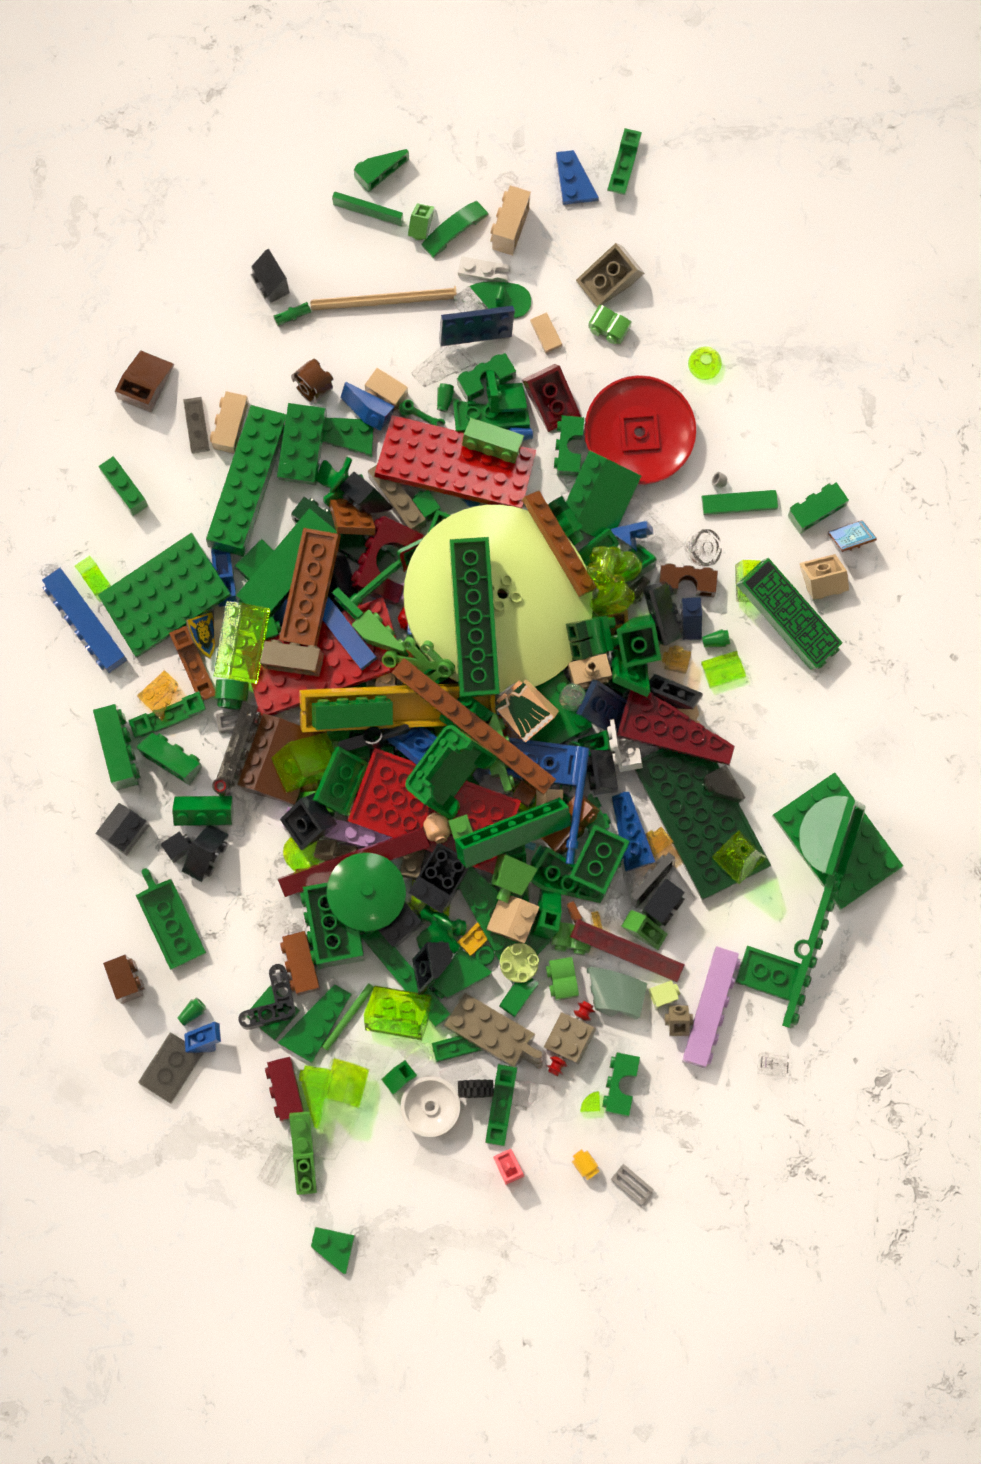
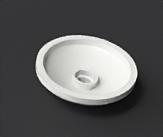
(425, 1092)

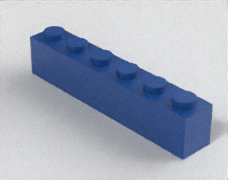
(84, 620)

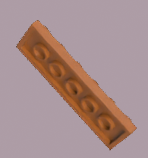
(310, 587)

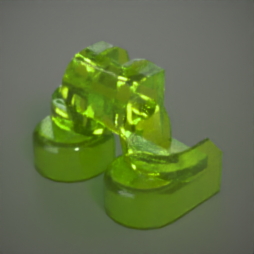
(609, 563)

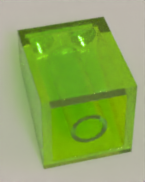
(303, 761)

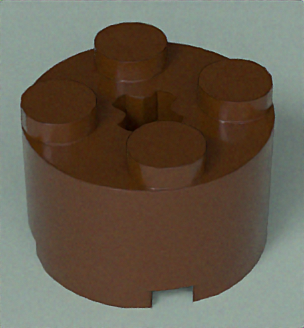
(312, 381)

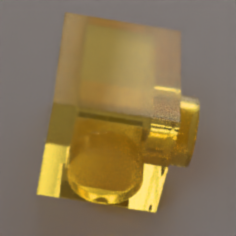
(658, 841)

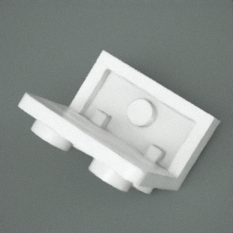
(627, 752)

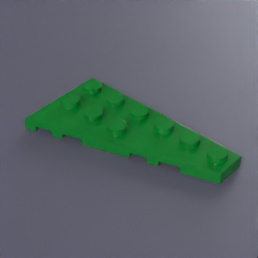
(482, 901)

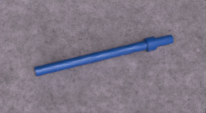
(572, 843)

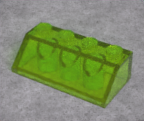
(241, 642)

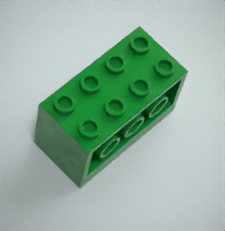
(320, 936)

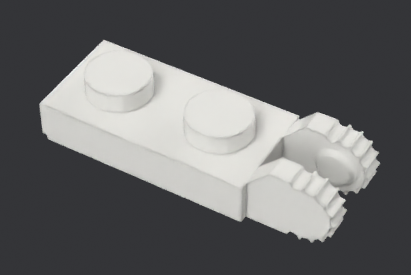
(482, 269)

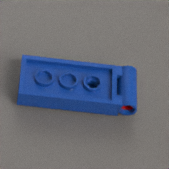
(565, 759)

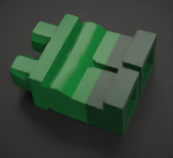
(566, 520)
(598, 634)

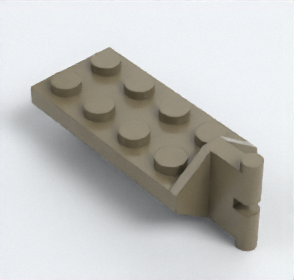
(493, 1032)

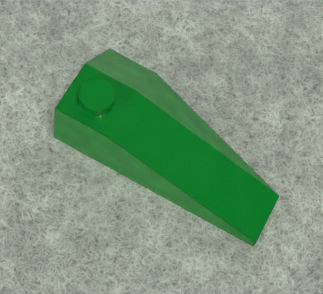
(554, 876)

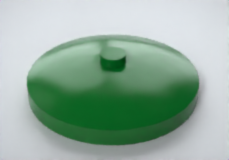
(366, 892)

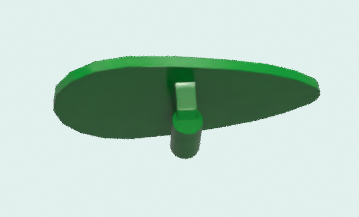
(503, 294)

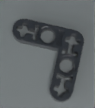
(280, 1003)

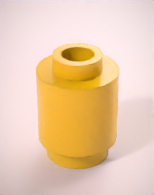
(585, 1164)

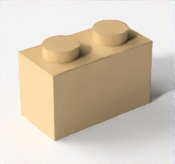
(386, 388)

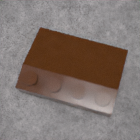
(259, 772)

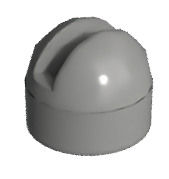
(719, 480)

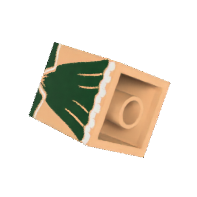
(526, 709)

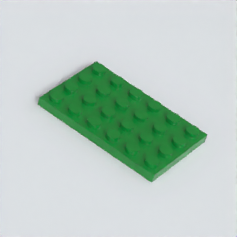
(164, 594)
(871, 856)

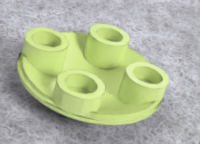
(519, 962)

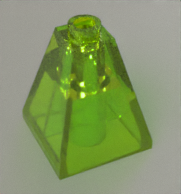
(739, 857)

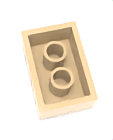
(510, 220)

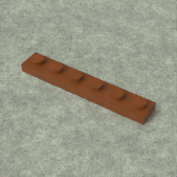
(559, 543)

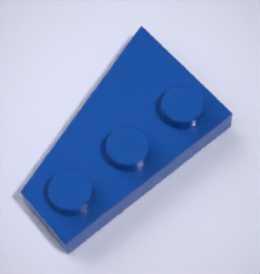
(573, 179)

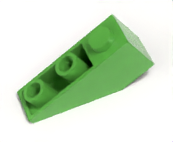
(374, 633)

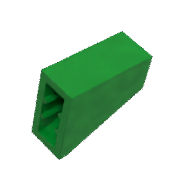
(460, 975)

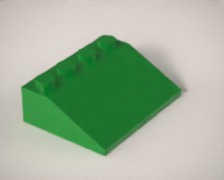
(601, 494)
(566, 724)

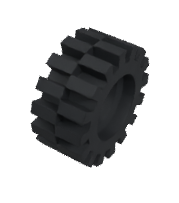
(475, 1088)

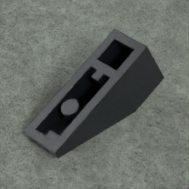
(674, 693)

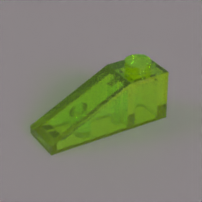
(312, 1085)

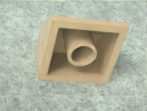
(824, 576)
(513, 919)

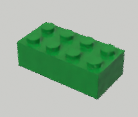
(302, 444)
(116, 747)

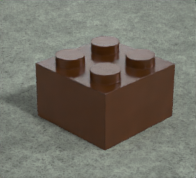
(123, 978)

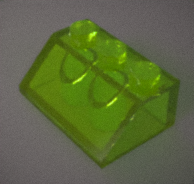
(397, 1012)

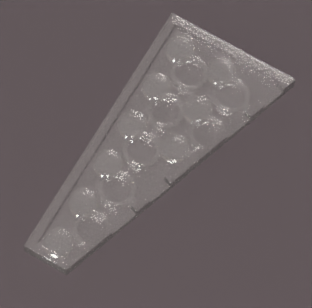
(340, 1118)

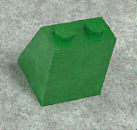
(639, 641)

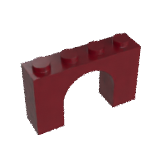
(386, 533)

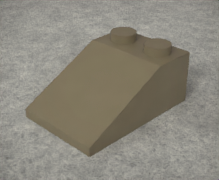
(610, 275)

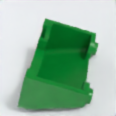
(446, 769)

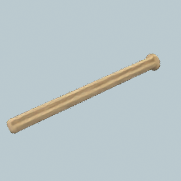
(383, 299)

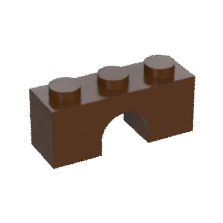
(703, 579)

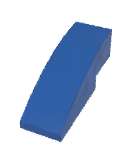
(223, 564)

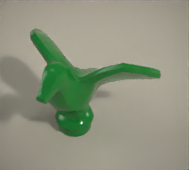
(330, 478)
(441, 929)

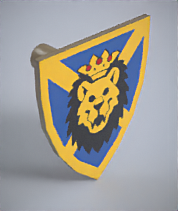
(202, 633)

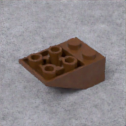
(144, 381)

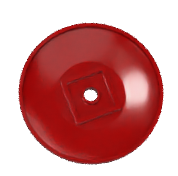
(647, 405)

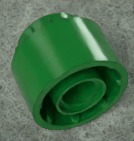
(231, 693)

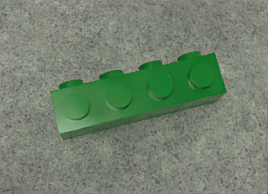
(352, 713)

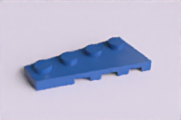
(630, 828)

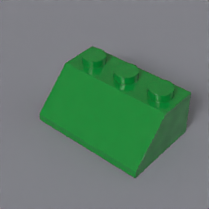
(170, 757)

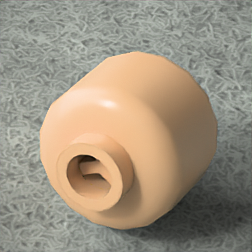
(437, 827)

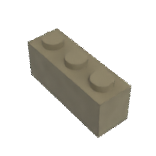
(292, 658)

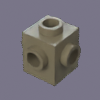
(678, 1020)

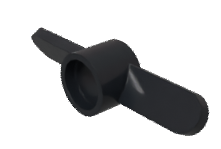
(362, 740)

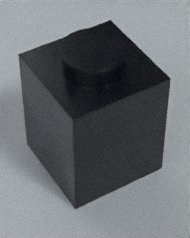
(177, 846)

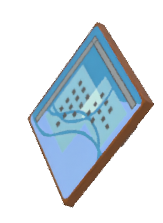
(852, 536)

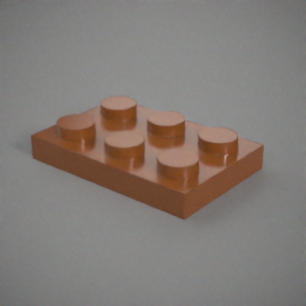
(349, 519)

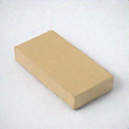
(546, 332)

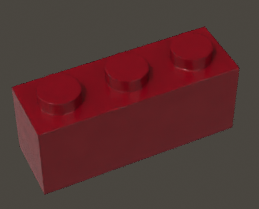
(284, 1088)

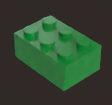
(599, 860)

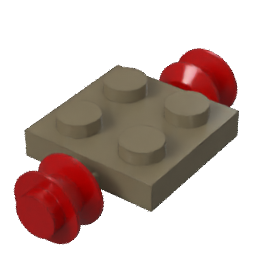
(570, 1038)

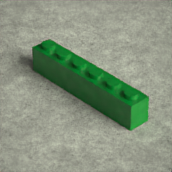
(512, 832)

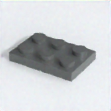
(652, 879)

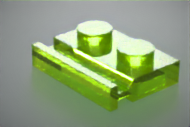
(723, 669)

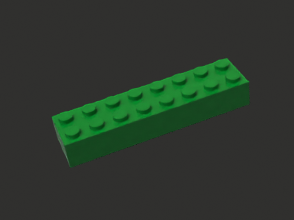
(246, 481)
(474, 617)

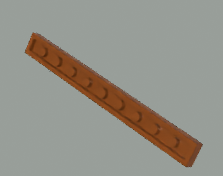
(473, 726)

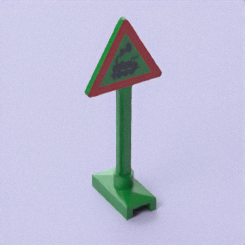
(351, 604)

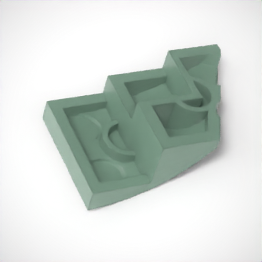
(616, 992)

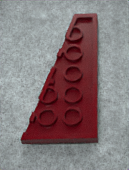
(664, 726)

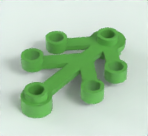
(391, 658)

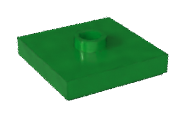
(276, 1029)

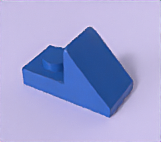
(629, 533)
(203, 1038)

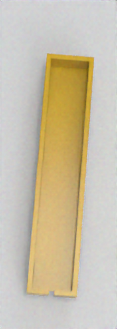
(407, 705)

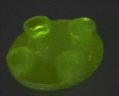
(299, 859)

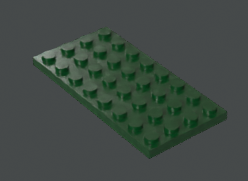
(694, 816)

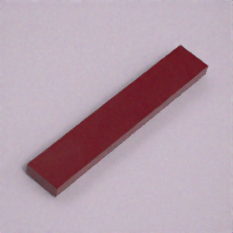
(627, 950)

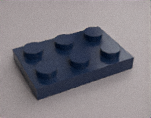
(601, 706)

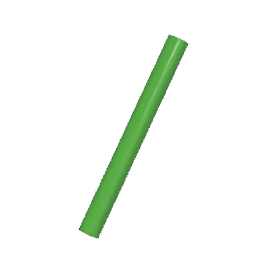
(347, 1017)

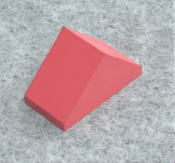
(508, 1167)

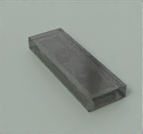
(196, 425)

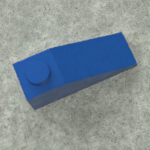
(367, 406)

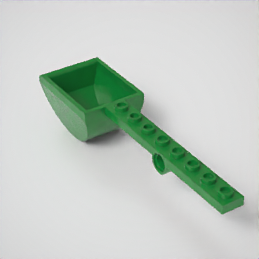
(827, 844)

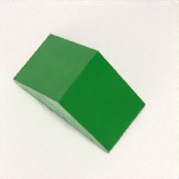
(597, 741)

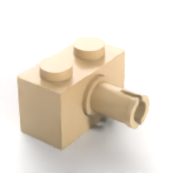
(585, 670)

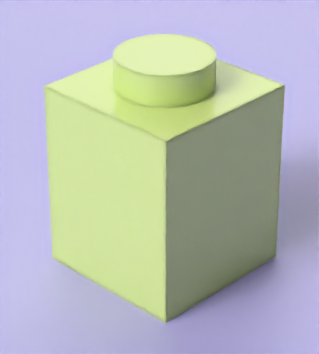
(664, 994)

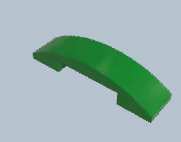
(624, 161)
(453, 226)
(174, 714)
(501, 1105)

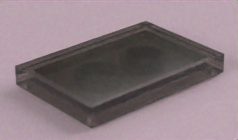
(169, 1068)

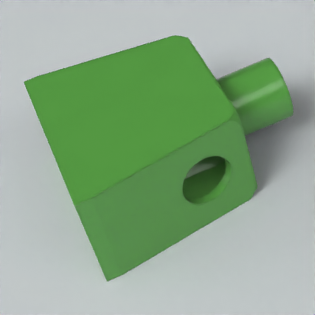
(511, 876)

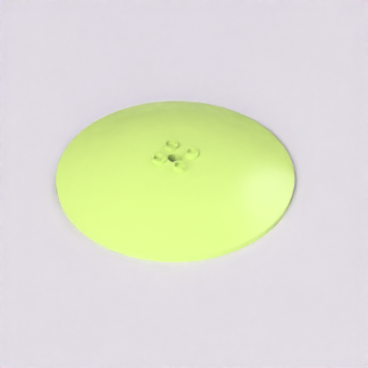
(538, 603)

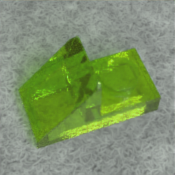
(92, 575)

